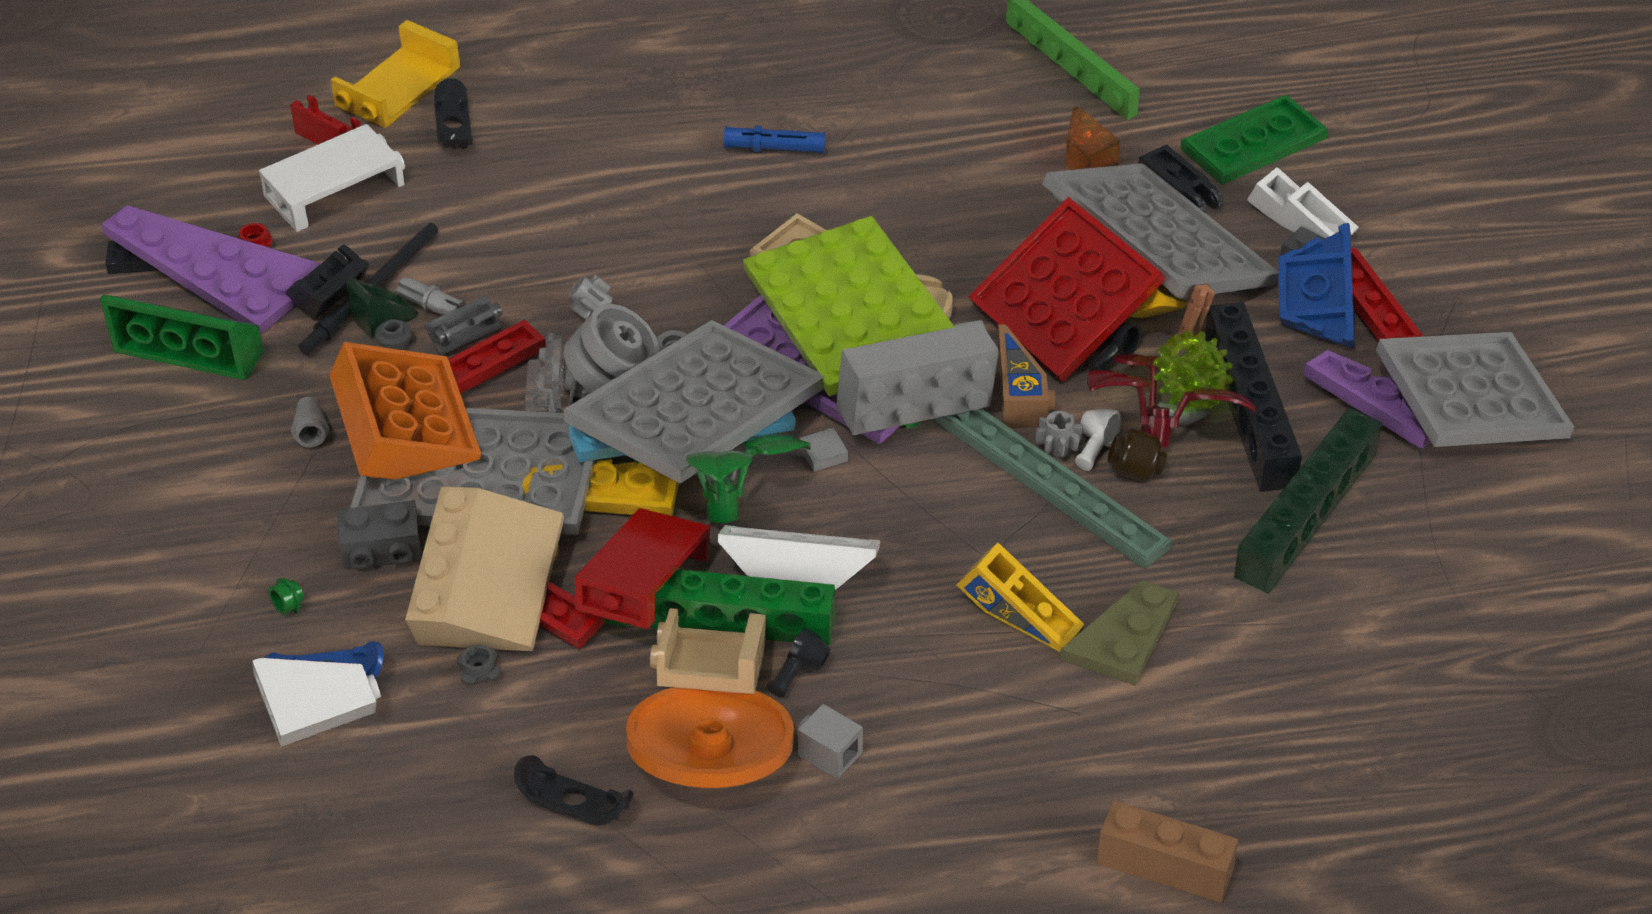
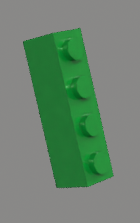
(182, 337)

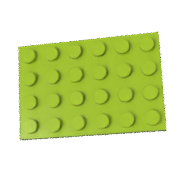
(843, 294)

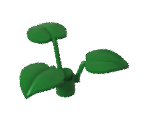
(721, 494)

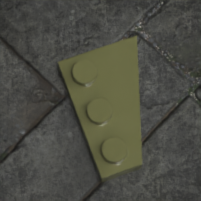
(1125, 634)

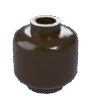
(1136, 455)

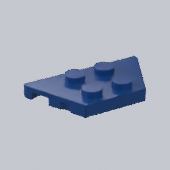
(1319, 288)

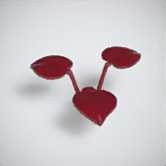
(1156, 419)

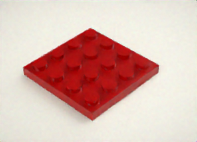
(1066, 288)

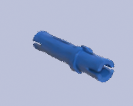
(768, 139)

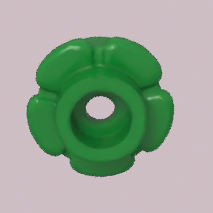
(286, 596)

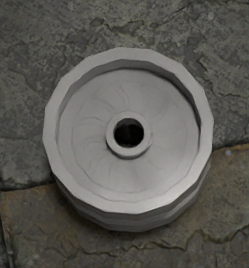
(608, 345)

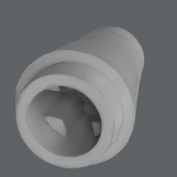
(309, 423)

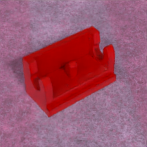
(317, 125)

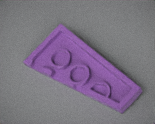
(1370, 394)

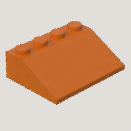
(401, 411)

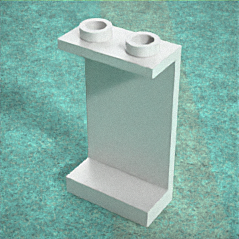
(326, 170)

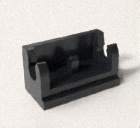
(327, 282)

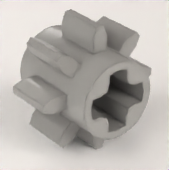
(589, 295)
(1059, 434)

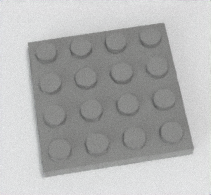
(1474, 389)

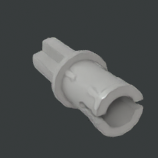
(428, 297)

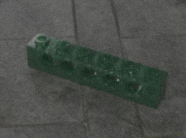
(1307, 500)

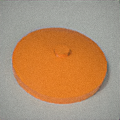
(709, 737)

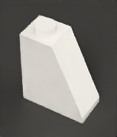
(313, 695)

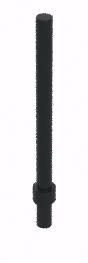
(328, 326)

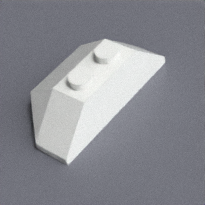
(797, 554)

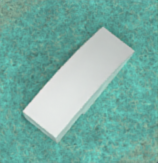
(1297, 206)

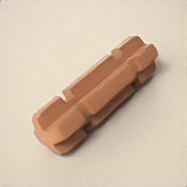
(1197, 309)

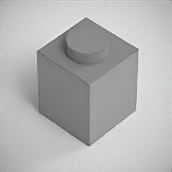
(829, 740)

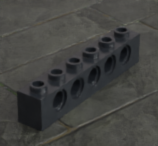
(1267, 433)

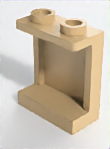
(709, 657)

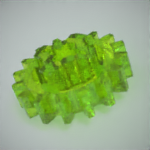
(1193, 370)

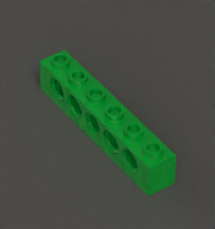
(726, 601)

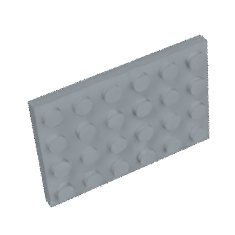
(1163, 228)
(694, 398)
(509, 448)

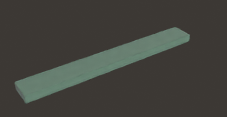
(1059, 485)

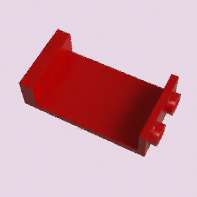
(636, 563)

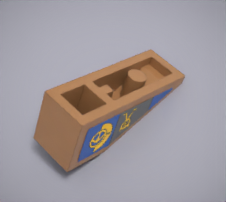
(1022, 384)

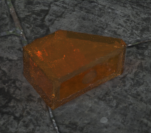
(1090, 143)

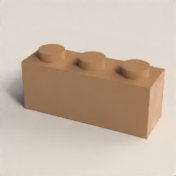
(1167, 851)

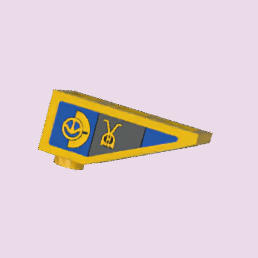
(1017, 598)

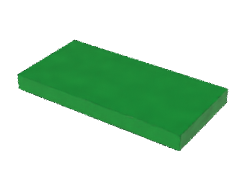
(1254, 139)

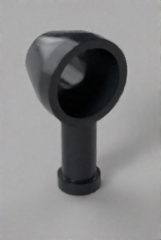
(1122, 341)
(806, 653)

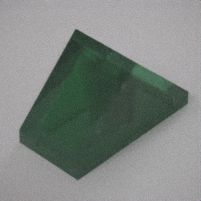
(376, 305)

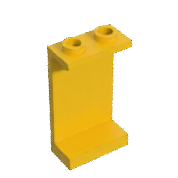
(401, 78)

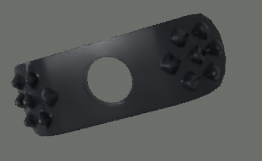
(452, 104)
(546, 788)

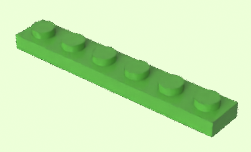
(1074, 57)

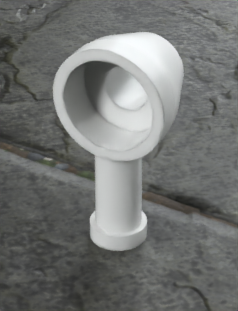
(1101, 428)

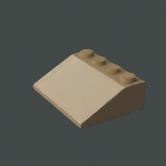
(483, 571)

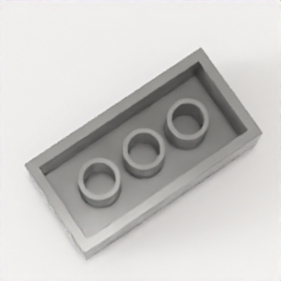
(916, 378)

